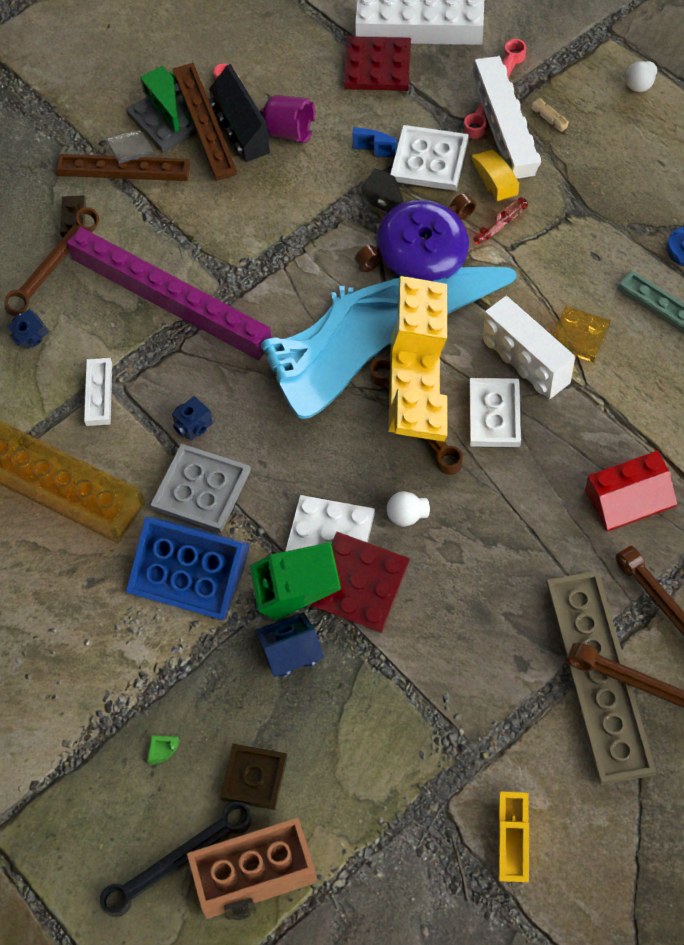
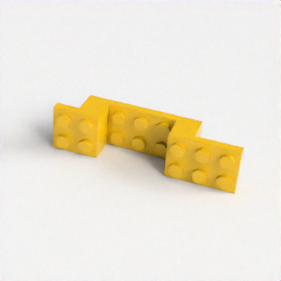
(415, 353)

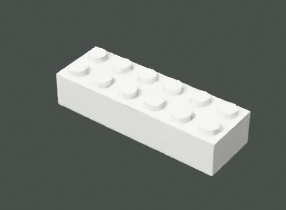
(422, 20)

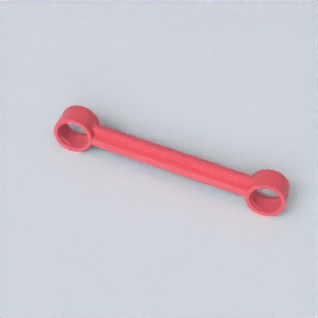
(509, 61)

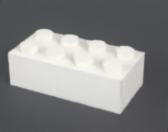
(528, 347)

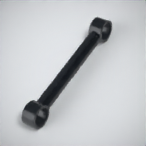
(175, 859)

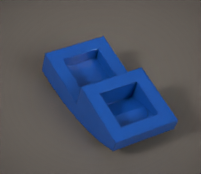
(381, 143)

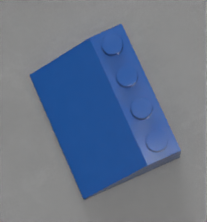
(187, 567)

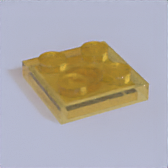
(581, 332)

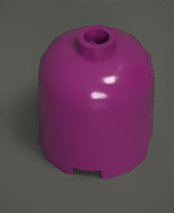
(289, 117)

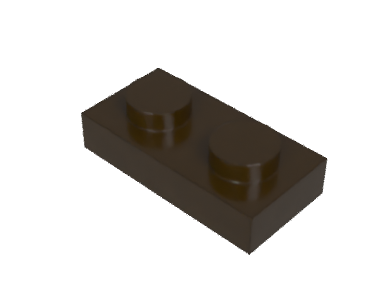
(69, 210)

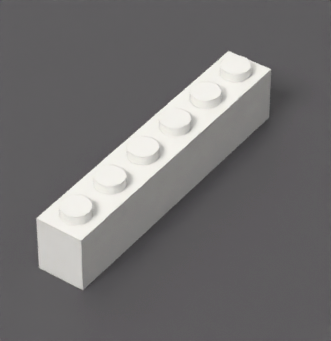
(505, 117)

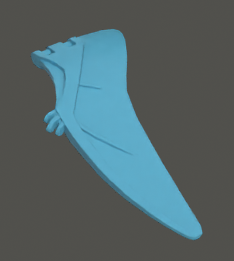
(358, 326)

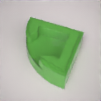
(161, 748)

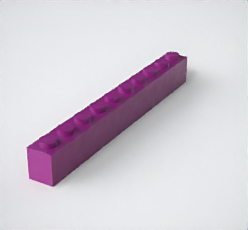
(169, 293)

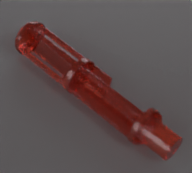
(501, 220)

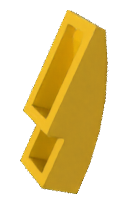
(496, 174)
(513, 836)

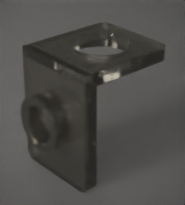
(240, 909)

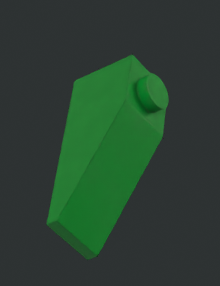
(160, 90)

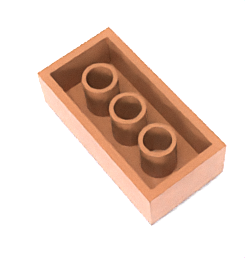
(252, 867)

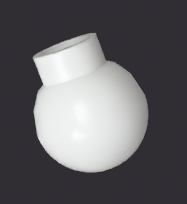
(640, 76)
(406, 508)

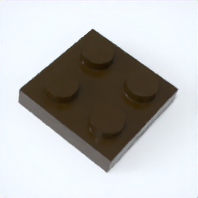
(254, 776)

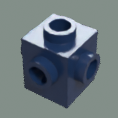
(27, 329)
(191, 418)

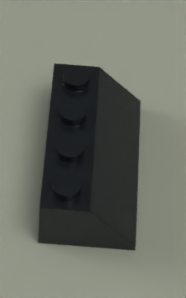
(239, 115)

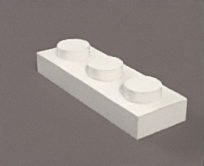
(98, 392)

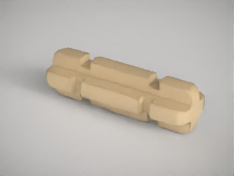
(550, 115)

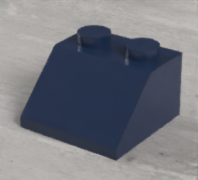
(289, 644)

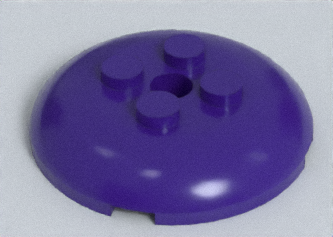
(420, 258)

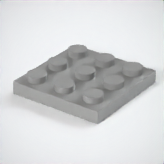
(200, 488)

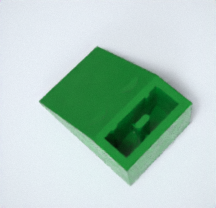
(294, 579)

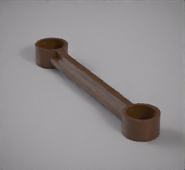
(370, 257)
(49, 263)
(439, 447)
(633, 565)
(588, 659)

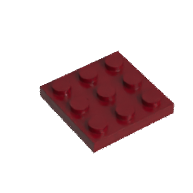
(377, 63)
(367, 581)

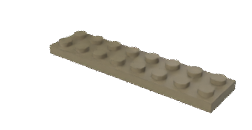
(605, 703)

